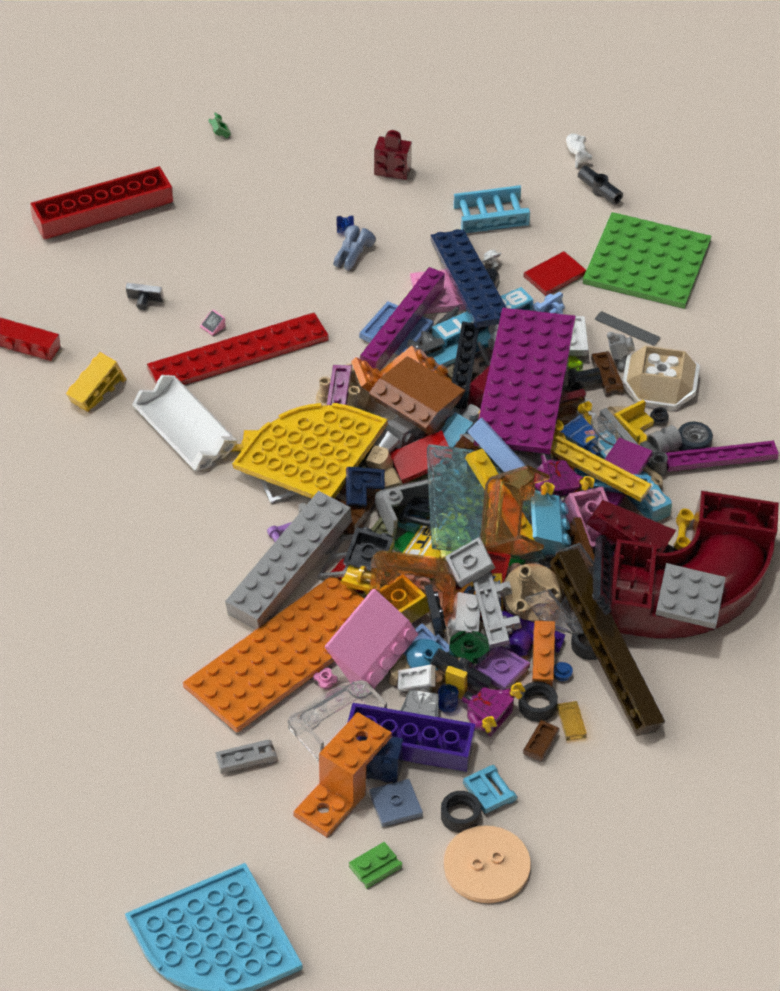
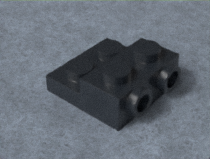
(365, 545)

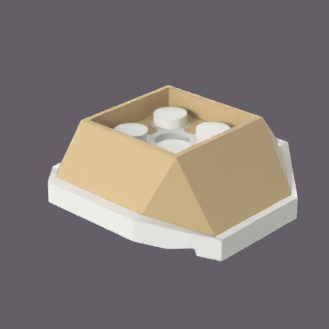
(661, 377)

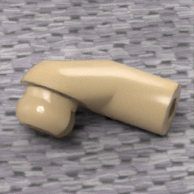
(655, 477)

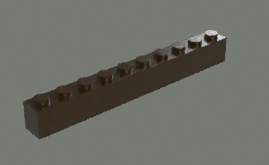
(607, 644)

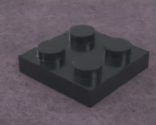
(436, 610)

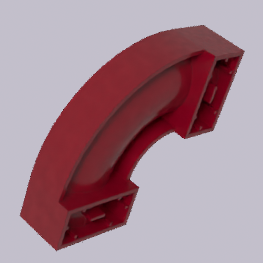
(729, 539)

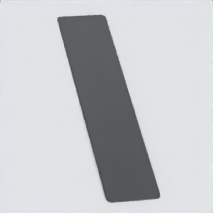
(627, 328)

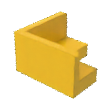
(635, 421)

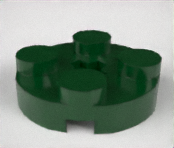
(477, 640)

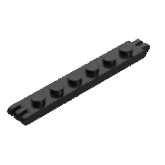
(603, 574)

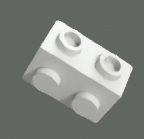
(465, 614)

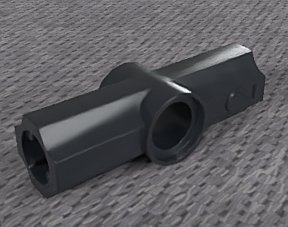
(600, 184)
(578, 380)
(475, 678)

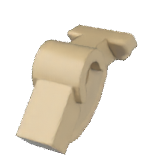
(401, 664)

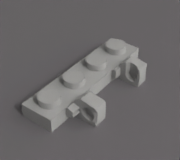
(488, 597)

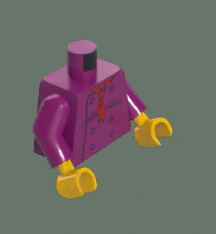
(562, 478)
(491, 707)

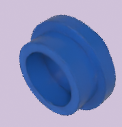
(562, 671)

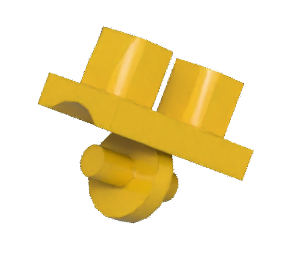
(357, 579)

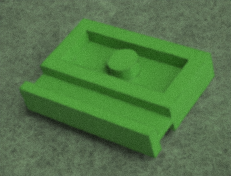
(375, 865)

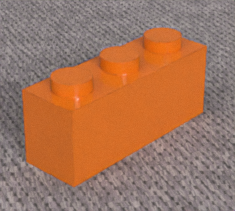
(543, 652)

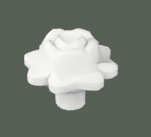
(491, 258)

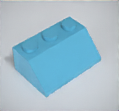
(550, 522)

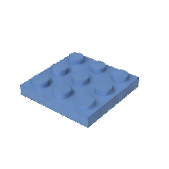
(382, 316)

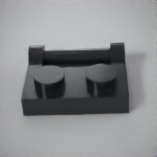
(419, 507)

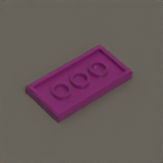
(629, 458)

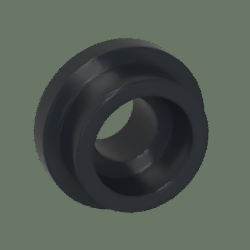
(659, 415)

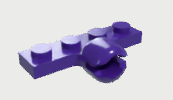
(522, 638)

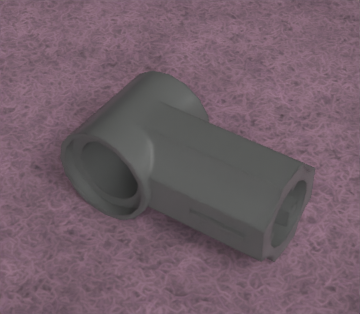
(658, 461)

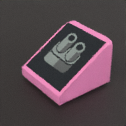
(213, 323)

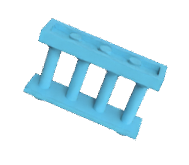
(494, 220)

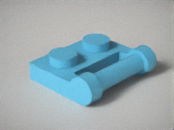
(484, 790)

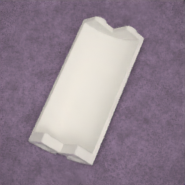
(184, 423)

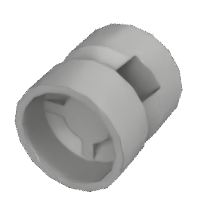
(665, 439)

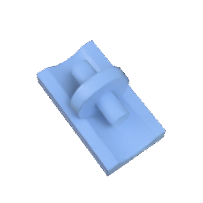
(551, 304)

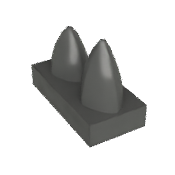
(429, 342)

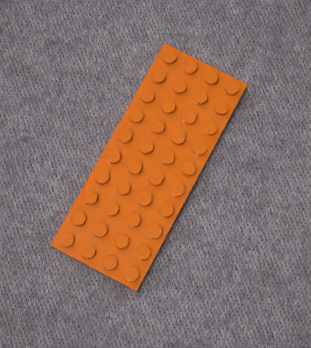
(274, 657)

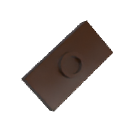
(541, 741)

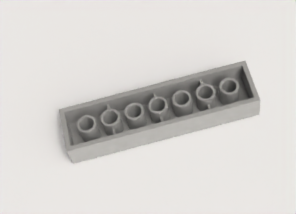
(288, 561)

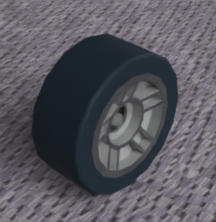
(695, 436)

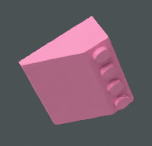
(371, 640)

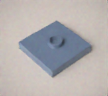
(395, 803)

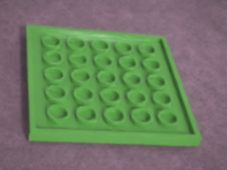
(647, 260)

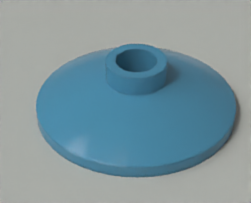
(416, 652)

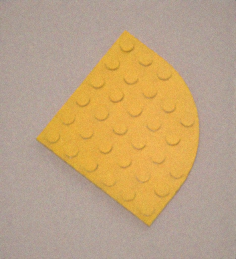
(311, 447)

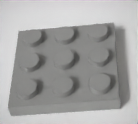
(690, 596)

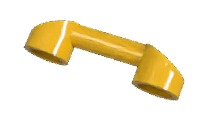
(683, 520)

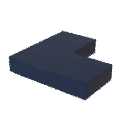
(360, 480)

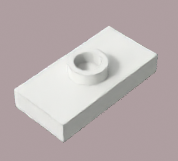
(416, 678)

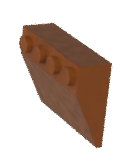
(417, 394)

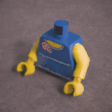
(580, 430)

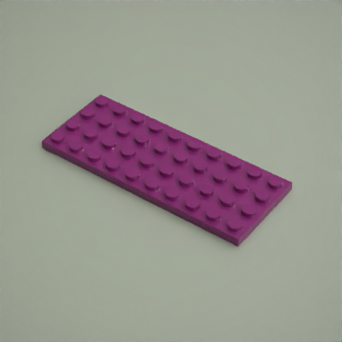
(527, 378)

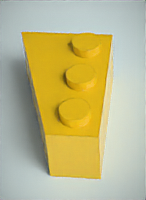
(95, 381)

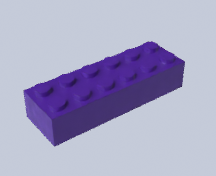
(425, 737)

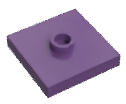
(503, 667)

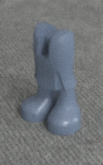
(353, 246)

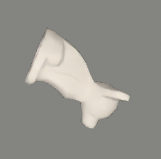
(576, 145)

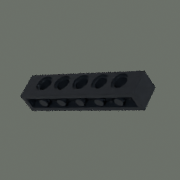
(465, 360)

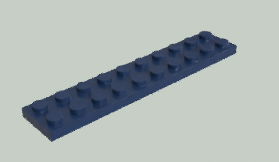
(469, 277)

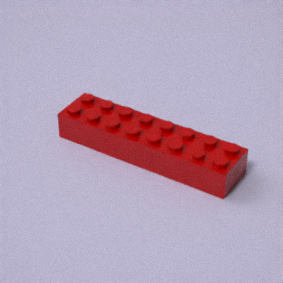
(101, 202)

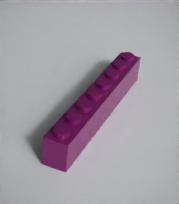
(404, 319)

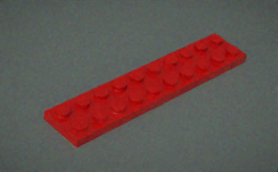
(241, 350)

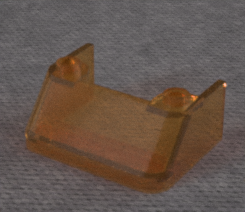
(503, 510)
(387, 564)

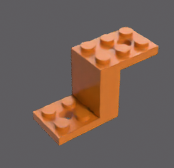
(369, 376)
(342, 774)

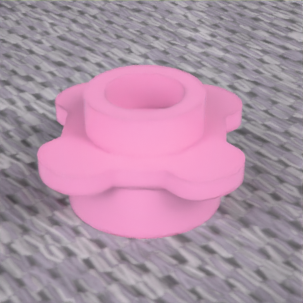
(325, 678)

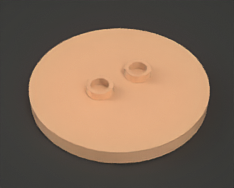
(487, 864)

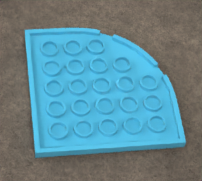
(215, 935)

